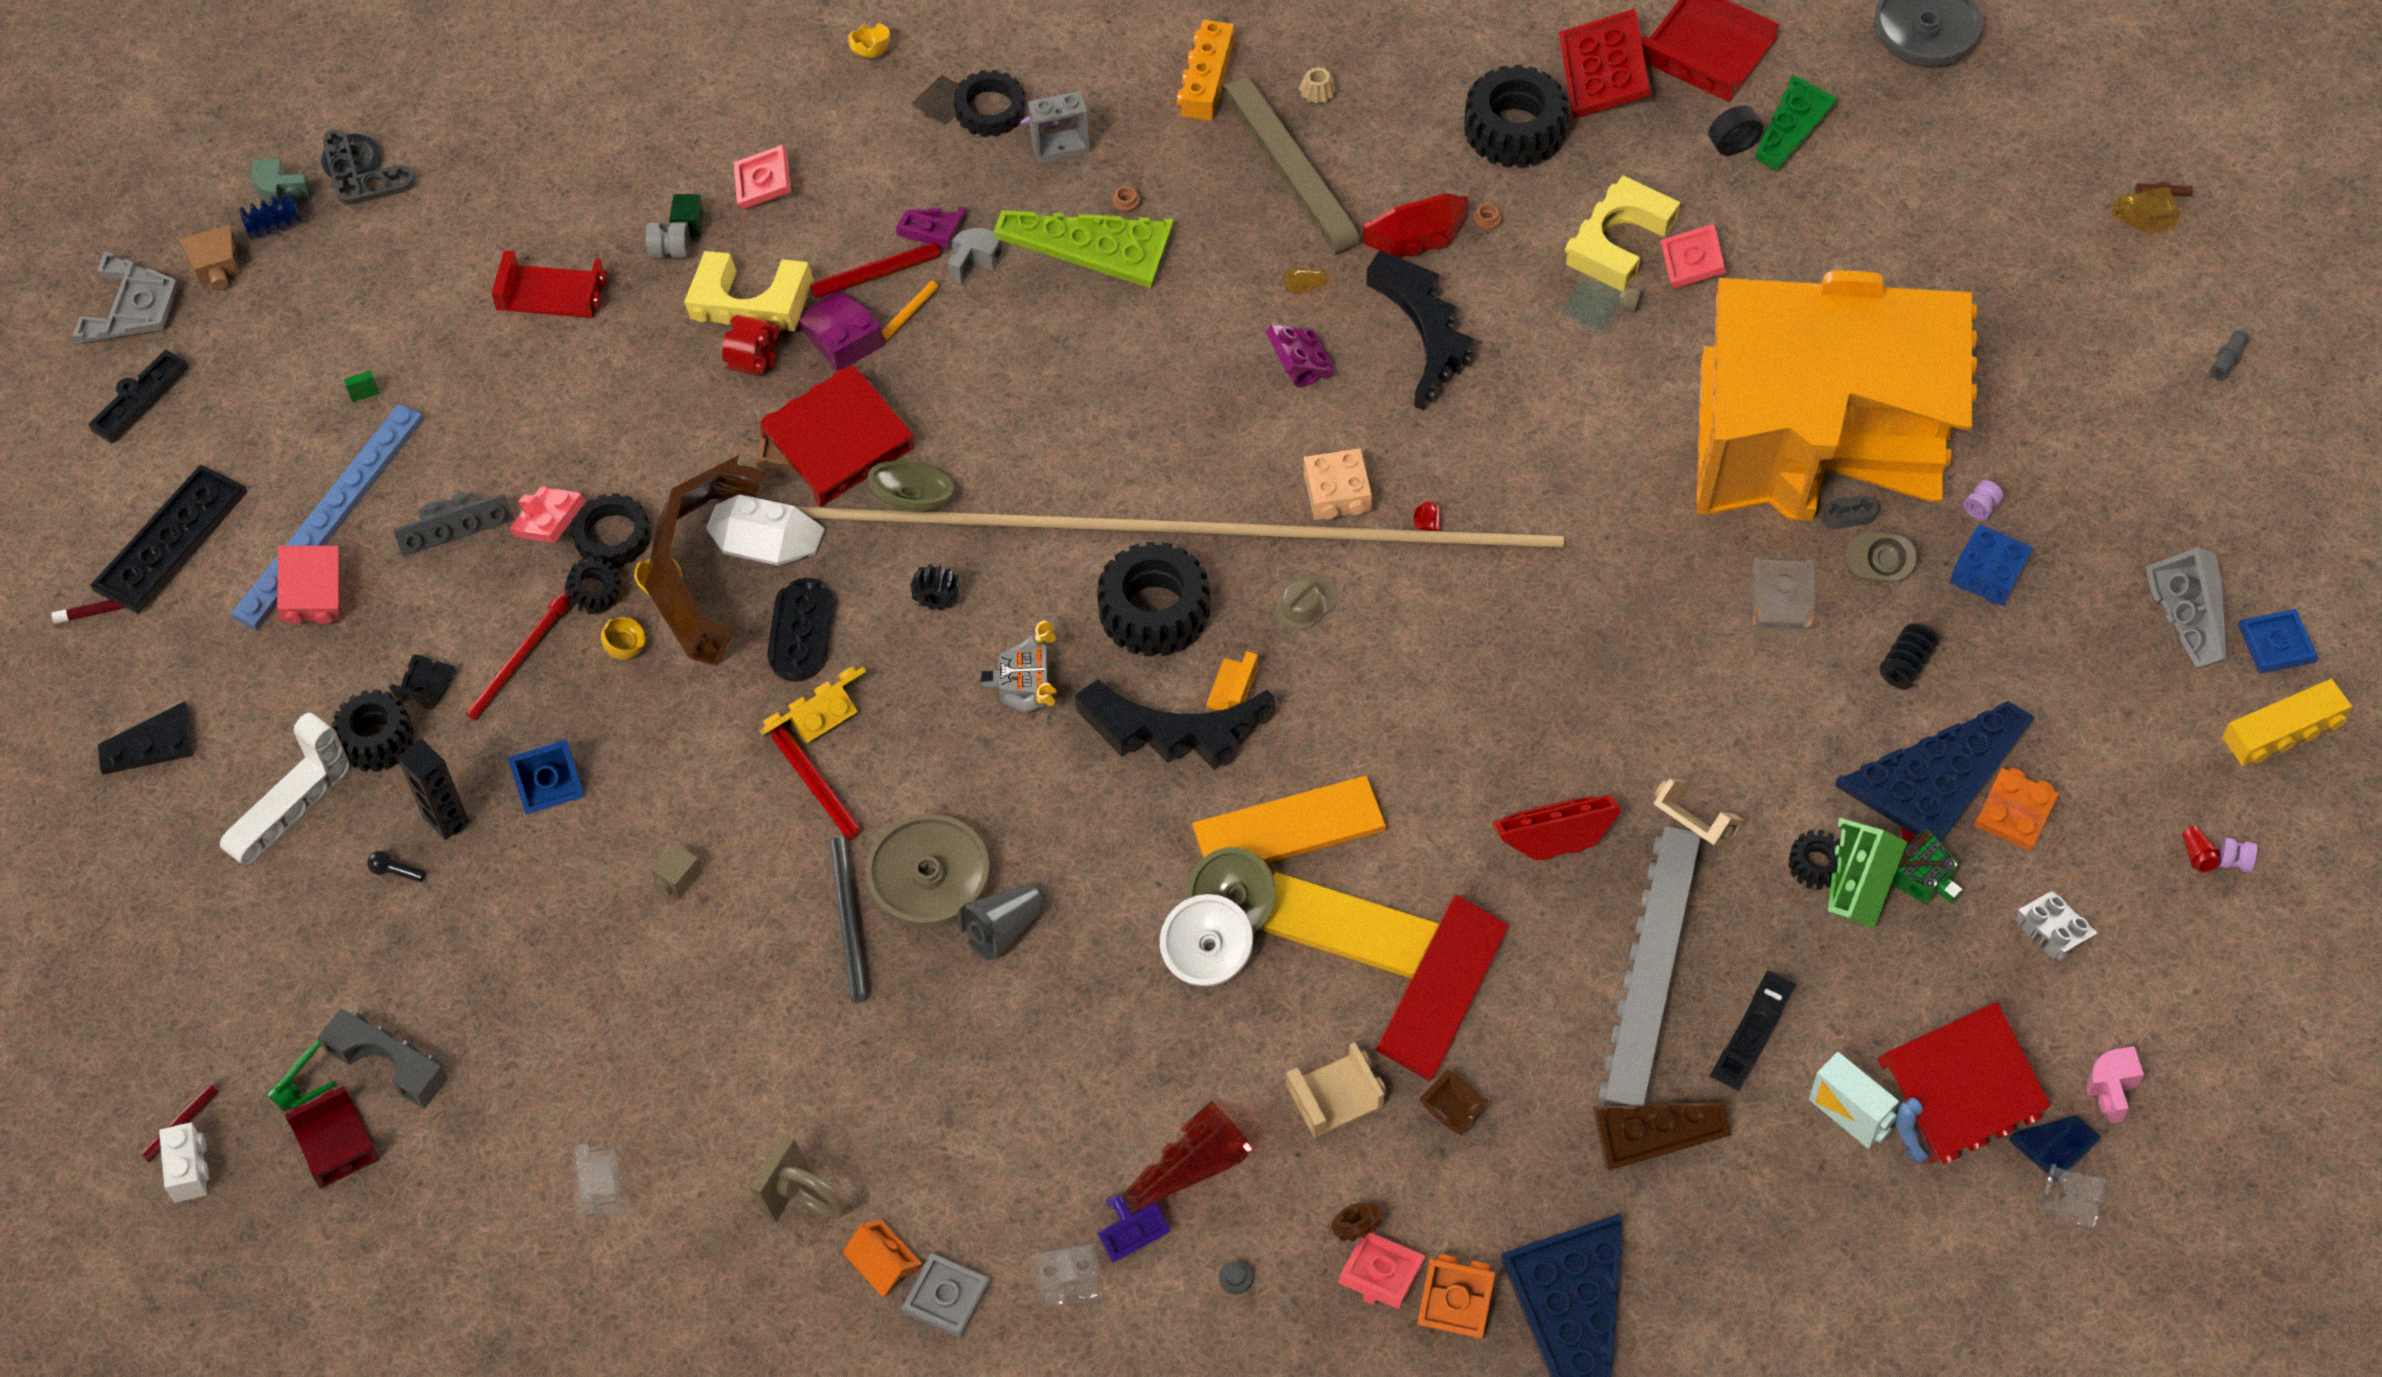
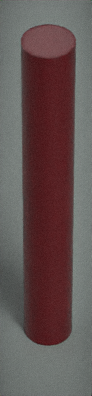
(182, 1118)

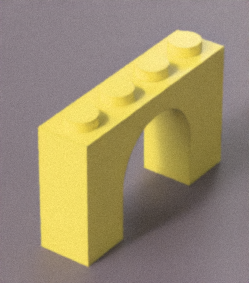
(1624, 203)
(780, 304)

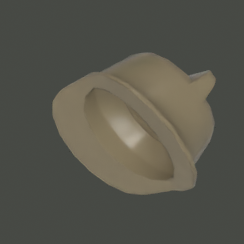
(1880, 556)
(1306, 602)

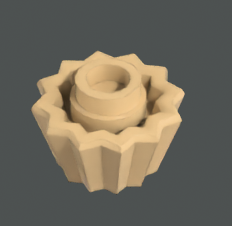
(1317, 86)

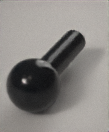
(381, 863)

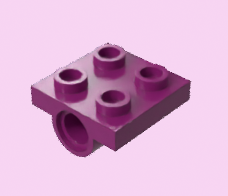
(1300, 354)

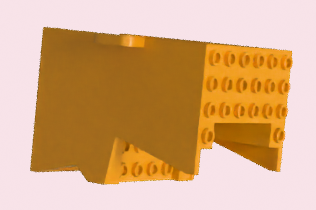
(1832, 383)

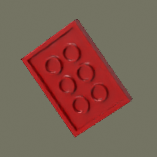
(1604, 63)

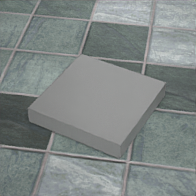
(945, 1295)

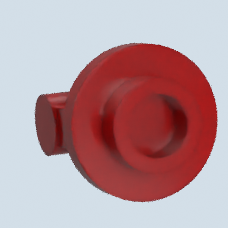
(1427, 517)

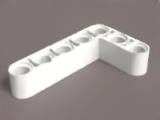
(290, 798)

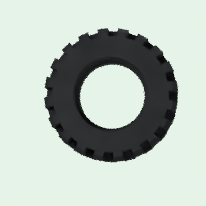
(1518, 90)
(1153, 630)

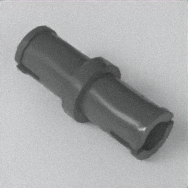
(2229, 355)

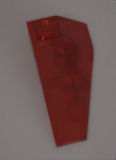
(1206, 1149)

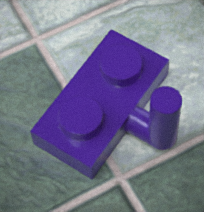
(1132, 1229)

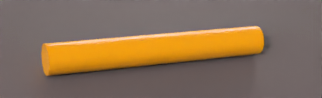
(909, 310)

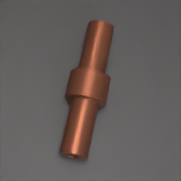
(2176, 190)

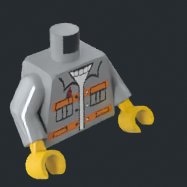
(1024, 673)

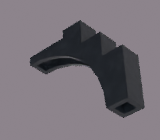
(1417, 294)
(1172, 734)

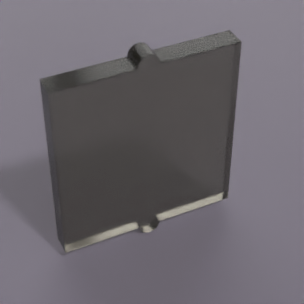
(938, 100)

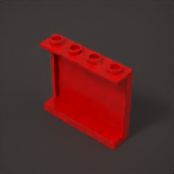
(1710, 45)
(837, 433)
(1968, 1082)

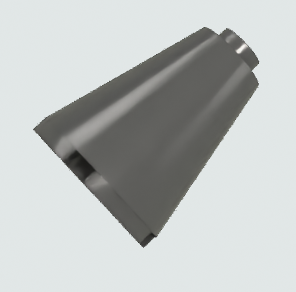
(999, 919)

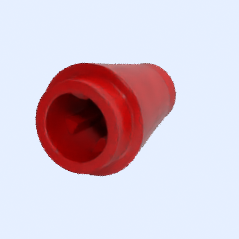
(2201, 850)

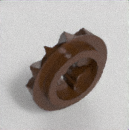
(1356, 1221)

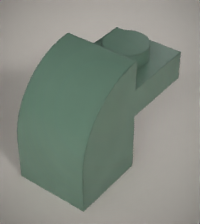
(271, 180)

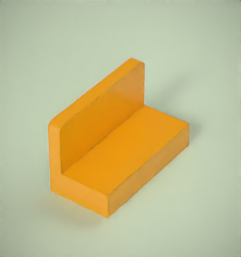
(1233, 682)

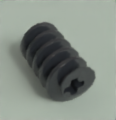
(1908, 655)

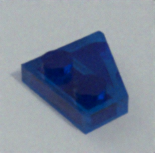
(2057, 1143)

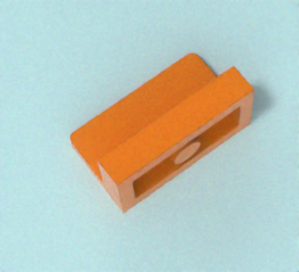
(880, 1256)

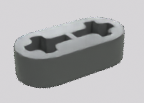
(1850, 512)

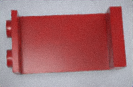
(548, 289)

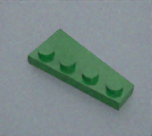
(1796, 118)

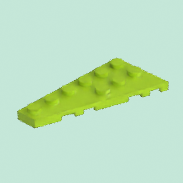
(1096, 242)

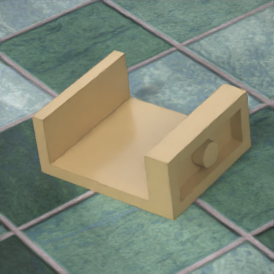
(1723, 828)
(1337, 1092)

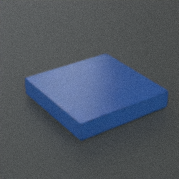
(2278, 641)

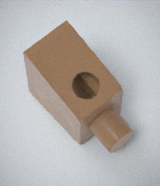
(212, 256)

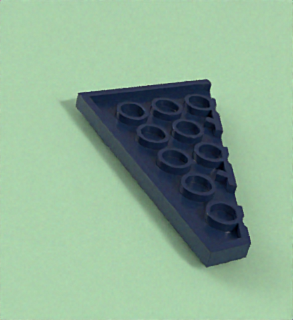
(1940, 775)
(1570, 1296)

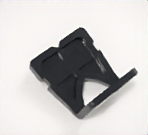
(426, 676)

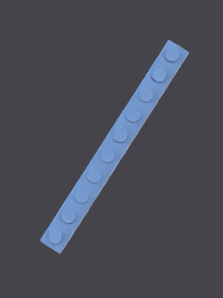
(333, 508)

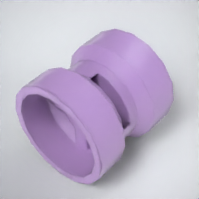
(1982, 501)
(2238, 855)

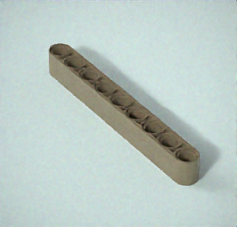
(1290, 165)

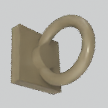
(782, 1179)

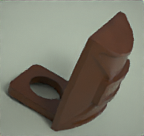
(1454, 1102)

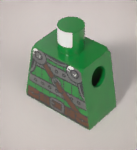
(1927, 870)

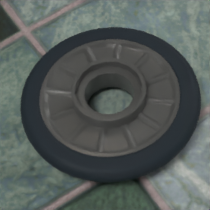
(361, 145)

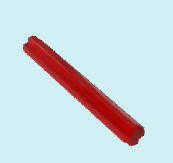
(874, 270)
(815, 782)

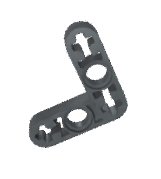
(360, 182)

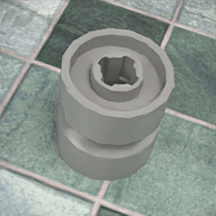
(668, 240)

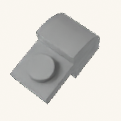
(976, 248)

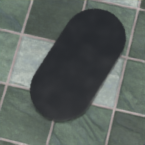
(800, 630)

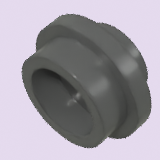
(1235, 1277)

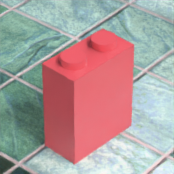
(308, 584)

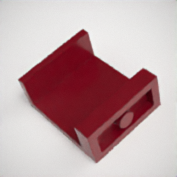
(332, 1137)

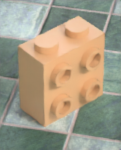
(1337, 484)

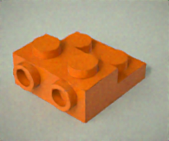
(2017, 808)
(1456, 1296)

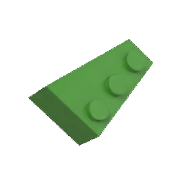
(1864, 872)

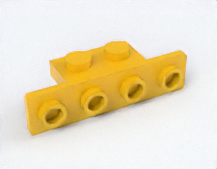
(820, 712)

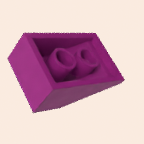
(841, 329)

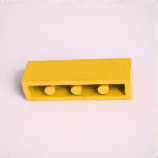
(2287, 722)

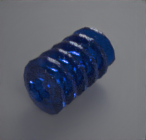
(269, 215)

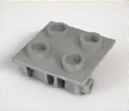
(2057, 924)

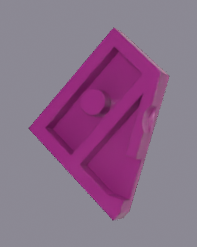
(931, 225)

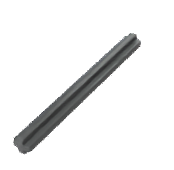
(848, 920)

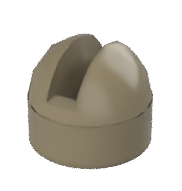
(1628, 299)

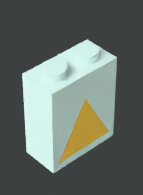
(1854, 1101)

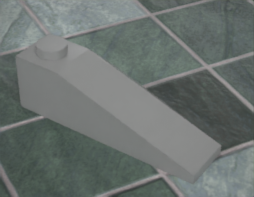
(2193, 598)

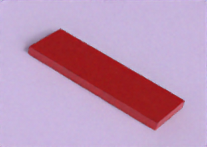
(1442, 987)

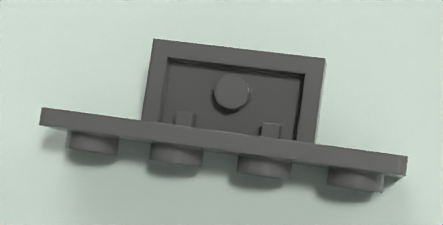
(452, 521)

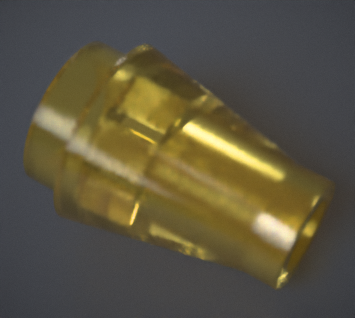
(1303, 279)

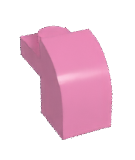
(2112, 1075)

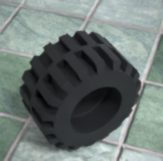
(367, 711)

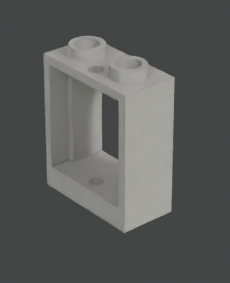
(1074, 140)

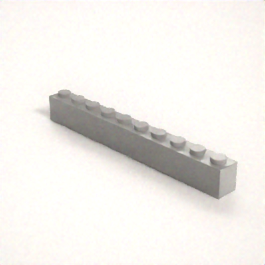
(1652, 968)

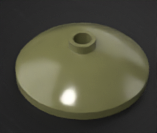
(910, 485)
(1233, 870)

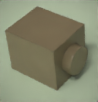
(676, 871)

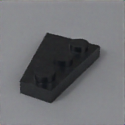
(149, 743)

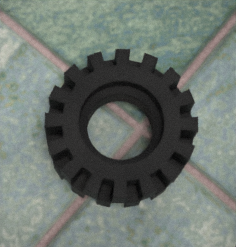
(587, 599)
(1803, 869)

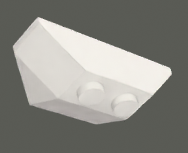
(763, 530)

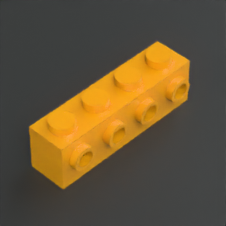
(1206, 70)

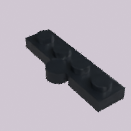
(137, 396)

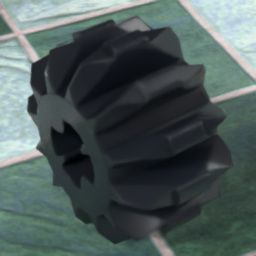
(935, 587)

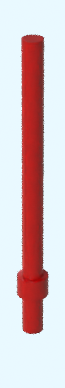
(557, 608)

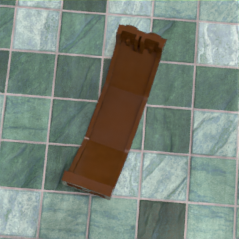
(696, 635)

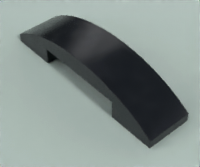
(1753, 1031)

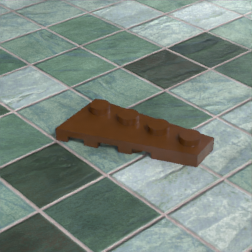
(1652, 1130)

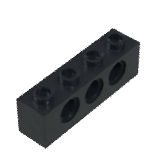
(433, 789)

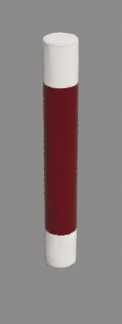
(85, 611)

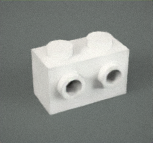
(183, 1162)

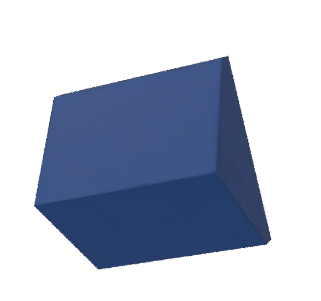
(545, 776)

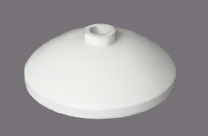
(1195, 925)

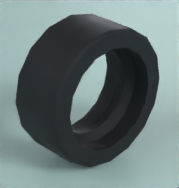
(1729, 121)

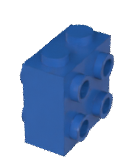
(1991, 565)

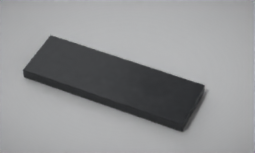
(168, 539)

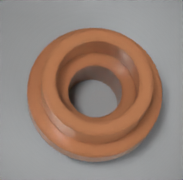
(1126, 193)
(1487, 216)

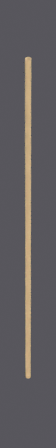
(1184, 527)

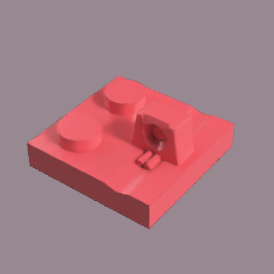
(762, 177)
(1693, 256)
(546, 514)
(1381, 1270)

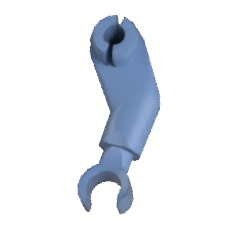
(1905, 1125)

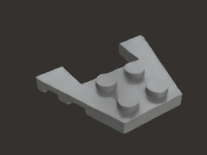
(139, 306)

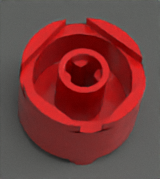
(750, 345)

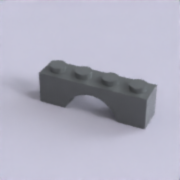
(352, 1038)

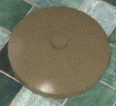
(926, 870)

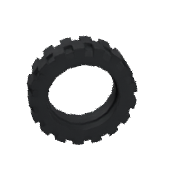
(989, 82)
(610, 506)

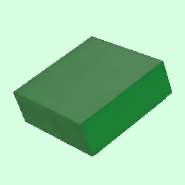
(361, 386)

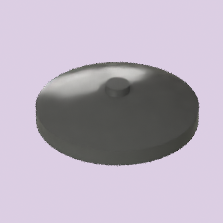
(1928, 29)

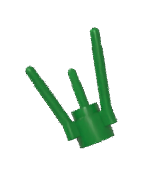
(285, 1091)

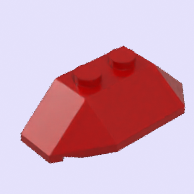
(1417, 225)
(1558, 827)

